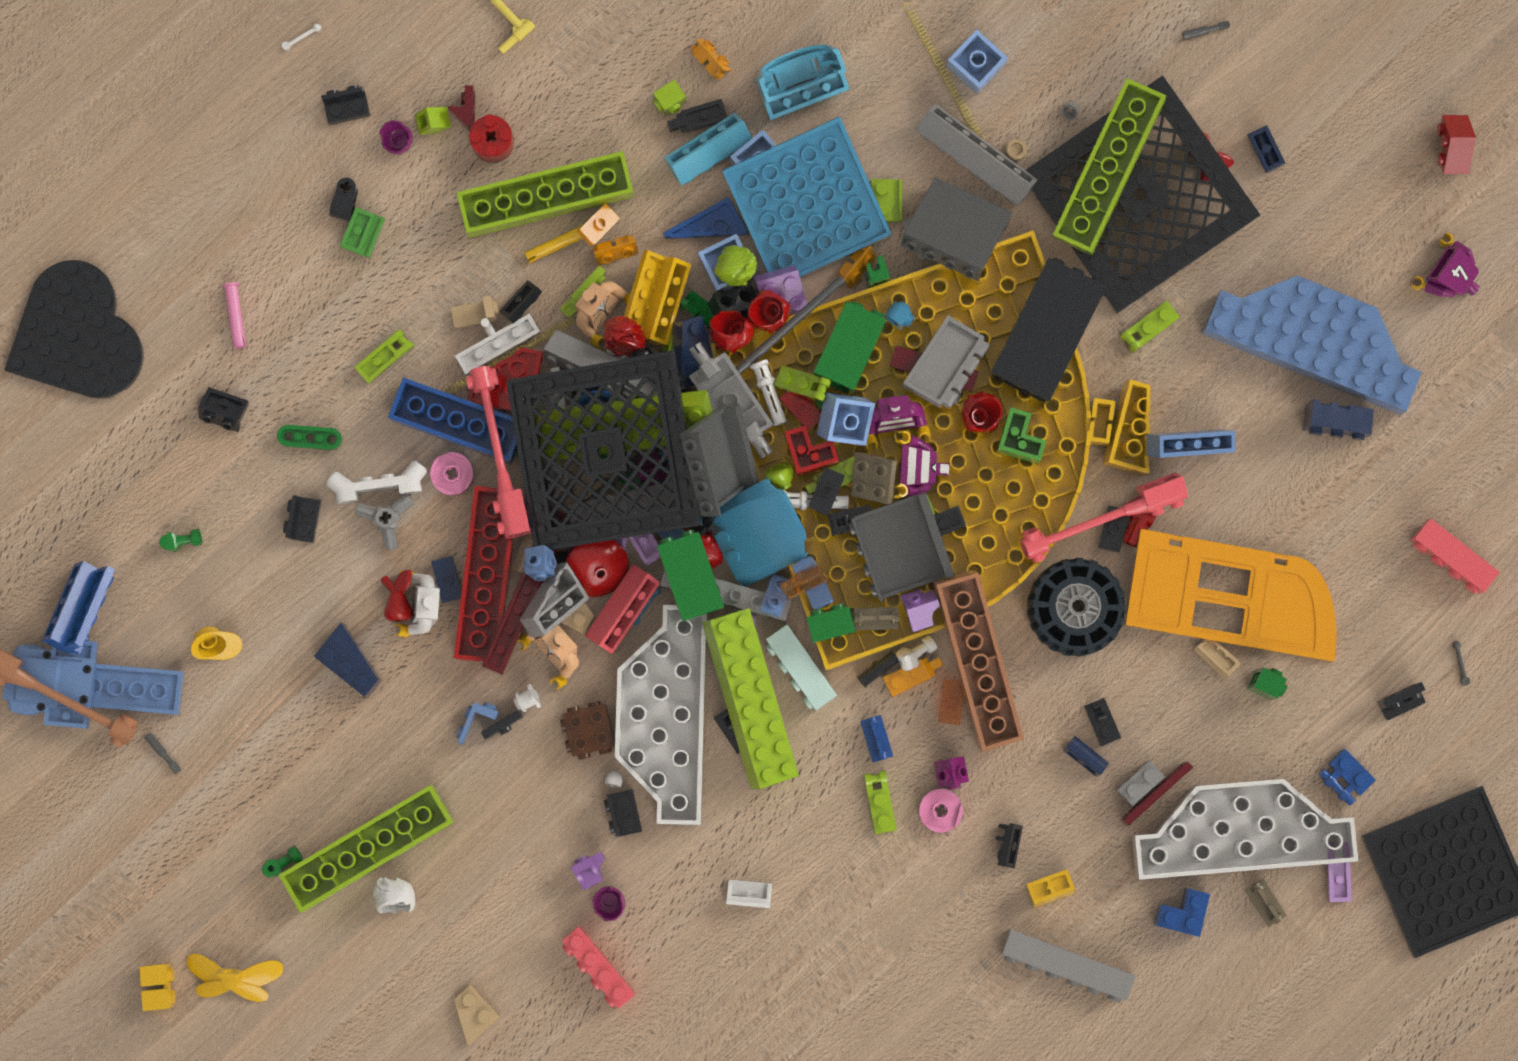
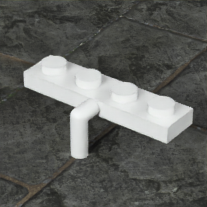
(497, 342)

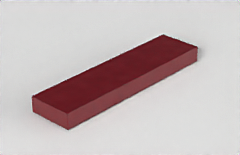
(905, 360)
(1156, 793)

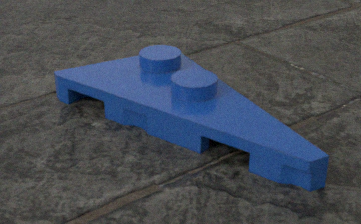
(712, 222)

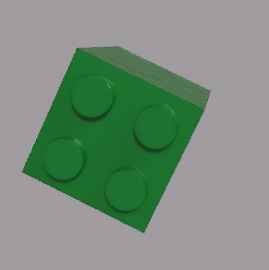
(850, 347)
(690, 575)

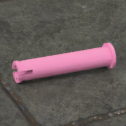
(234, 314)

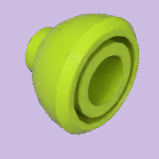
(780, 475)

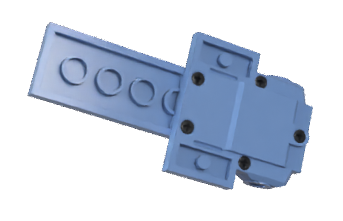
(90, 685)

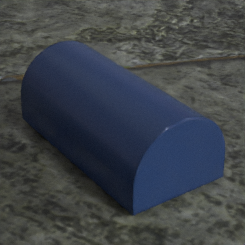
(1266, 149)
(1086, 756)

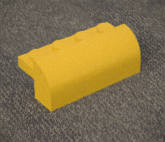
(657, 295)

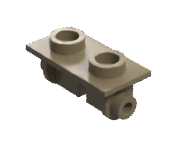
(876, 618)
(1265, 903)

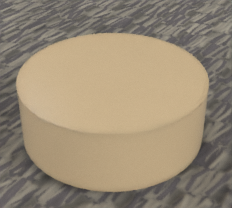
(1016, 150)

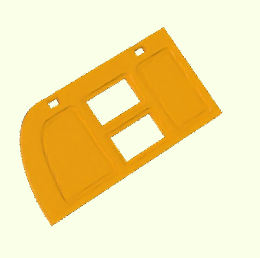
(1284, 605)

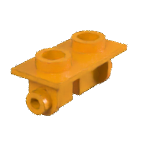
(717, 63)
(624, 248)
(853, 273)

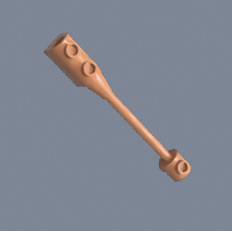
(121, 730)

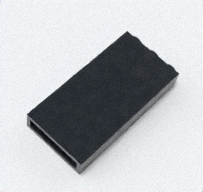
(1048, 330)

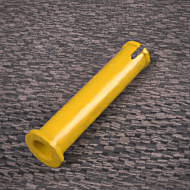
(553, 245)

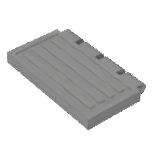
(945, 361)

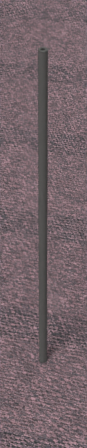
(755, 355)

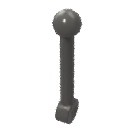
(1464, 680)

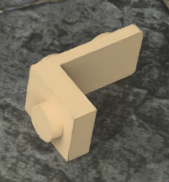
(473, 313)

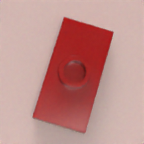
(801, 409)

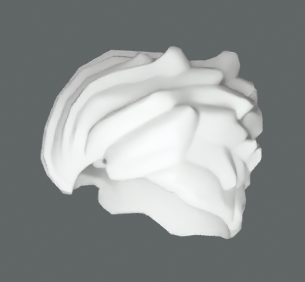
(393, 895)

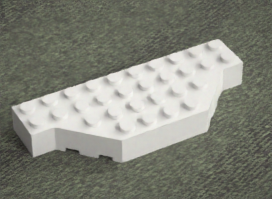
(663, 717)
(1242, 830)

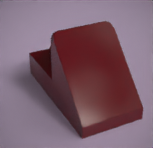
(466, 113)

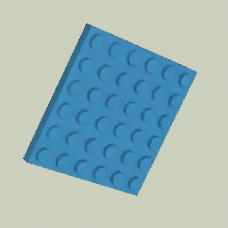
(807, 200)

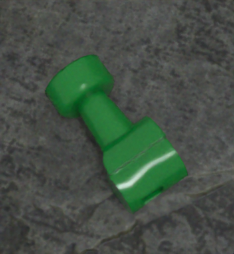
(173, 542)
(274, 867)

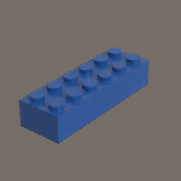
(451, 419)

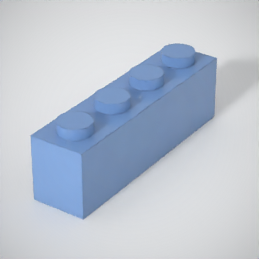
(1190, 443)

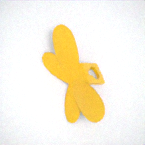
(242, 982)

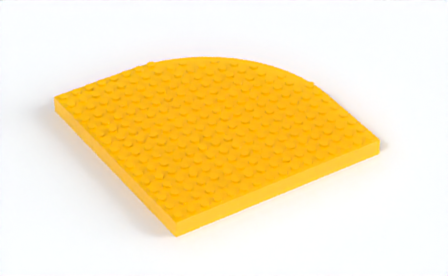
(993, 490)

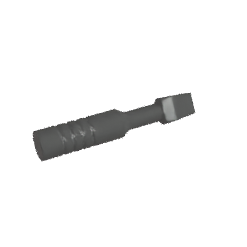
(1204, 30)
(159, 749)

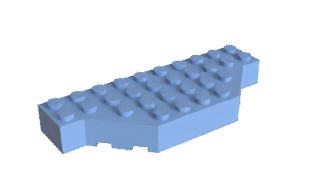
(1318, 337)

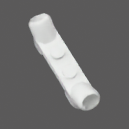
(348, 492)

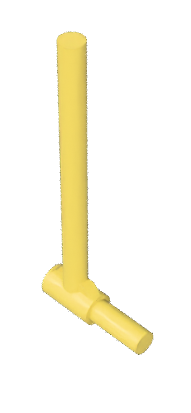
(520, 29)

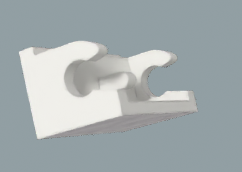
(749, 893)

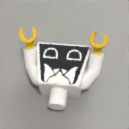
(424, 606)

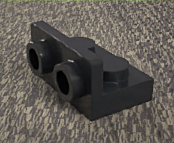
(346, 104)
(222, 409)
(302, 519)
(1402, 701)
(623, 813)

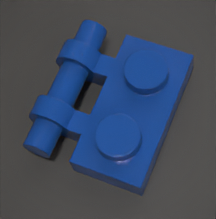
(1351, 772)

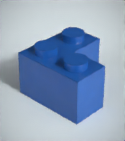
(1189, 917)

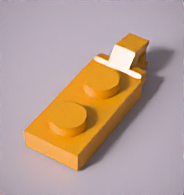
(903, 680)

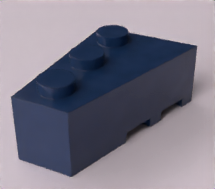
(685, 336)
(1338, 420)
(347, 660)

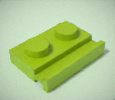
(889, 197)

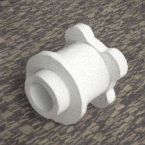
(527, 699)

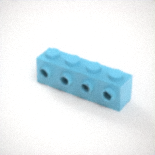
(708, 149)

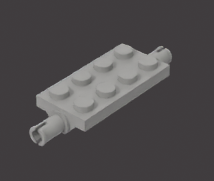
(728, 387)

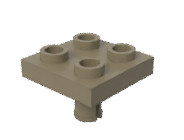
(873, 478)

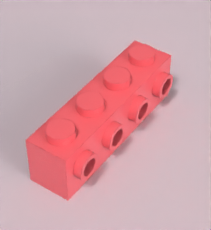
(1454, 556)
(622, 609)
(601, 970)

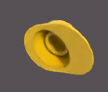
(215, 644)

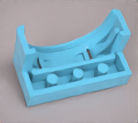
(796, 68)

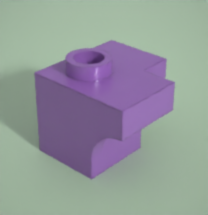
(920, 608)
(588, 870)

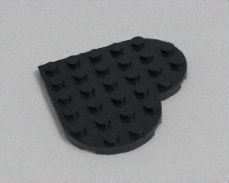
(73, 334)

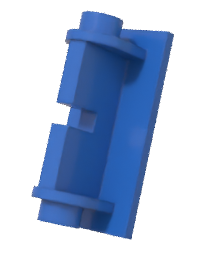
(876, 738)

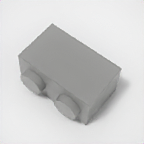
(1139, 783)

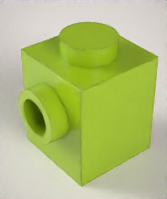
(669, 98)

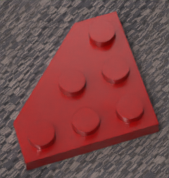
(521, 364)

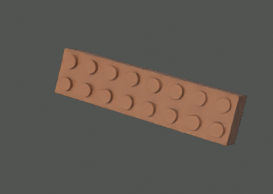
(978, 660)

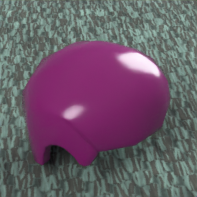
(396, 137)
(609, 903)

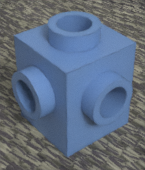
(539, 563)

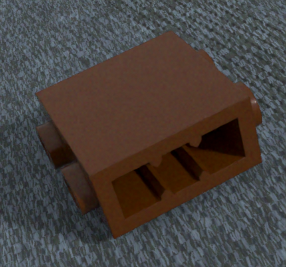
(588, 730)

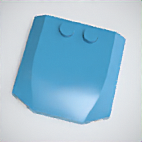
(759, 533)

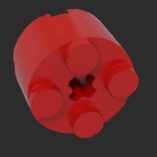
(491, 150)

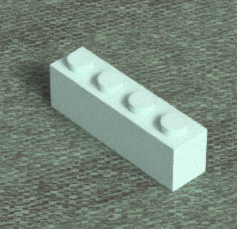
(800, 667)

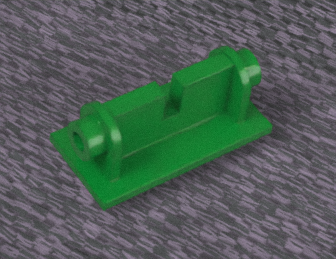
(697, 307)

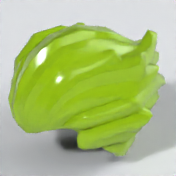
(735, 265)

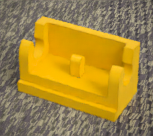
(1050, 888)

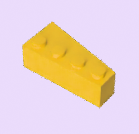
(1129, 430)

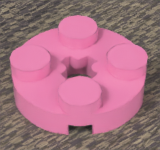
(458, 484)
(946, 821)

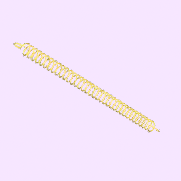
(932, 54)
(517, 348)

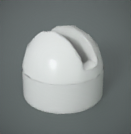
(614, 779)

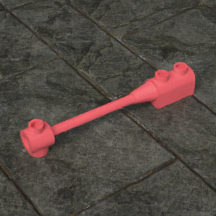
(1151, 498)
(509, 502)

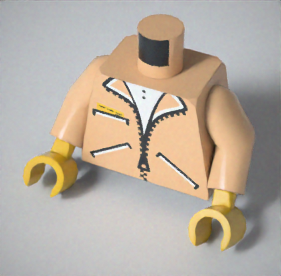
(596, 307)
(558, 649)

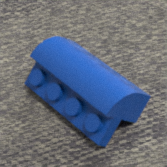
(78, 607)

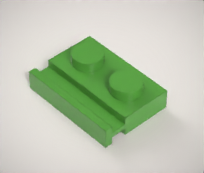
(362, 232)

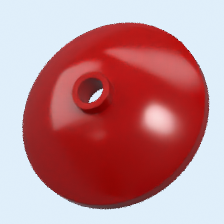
(590, 558)

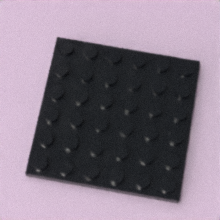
(1446, 871)

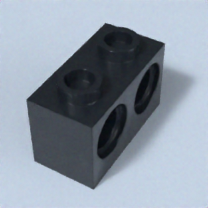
(732, 300)

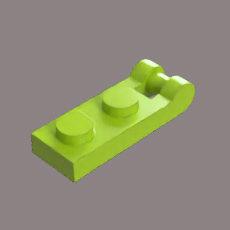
(1150, 326)
(384, 357)
(802, 383)
(880, 803)

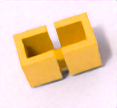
(1101, 413)
(157, 998)

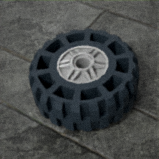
(1090, 587)

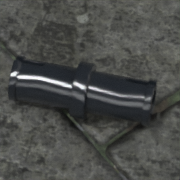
(878, 669)

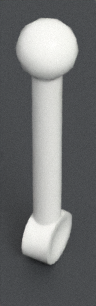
(287, 45)

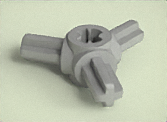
(378, 514)

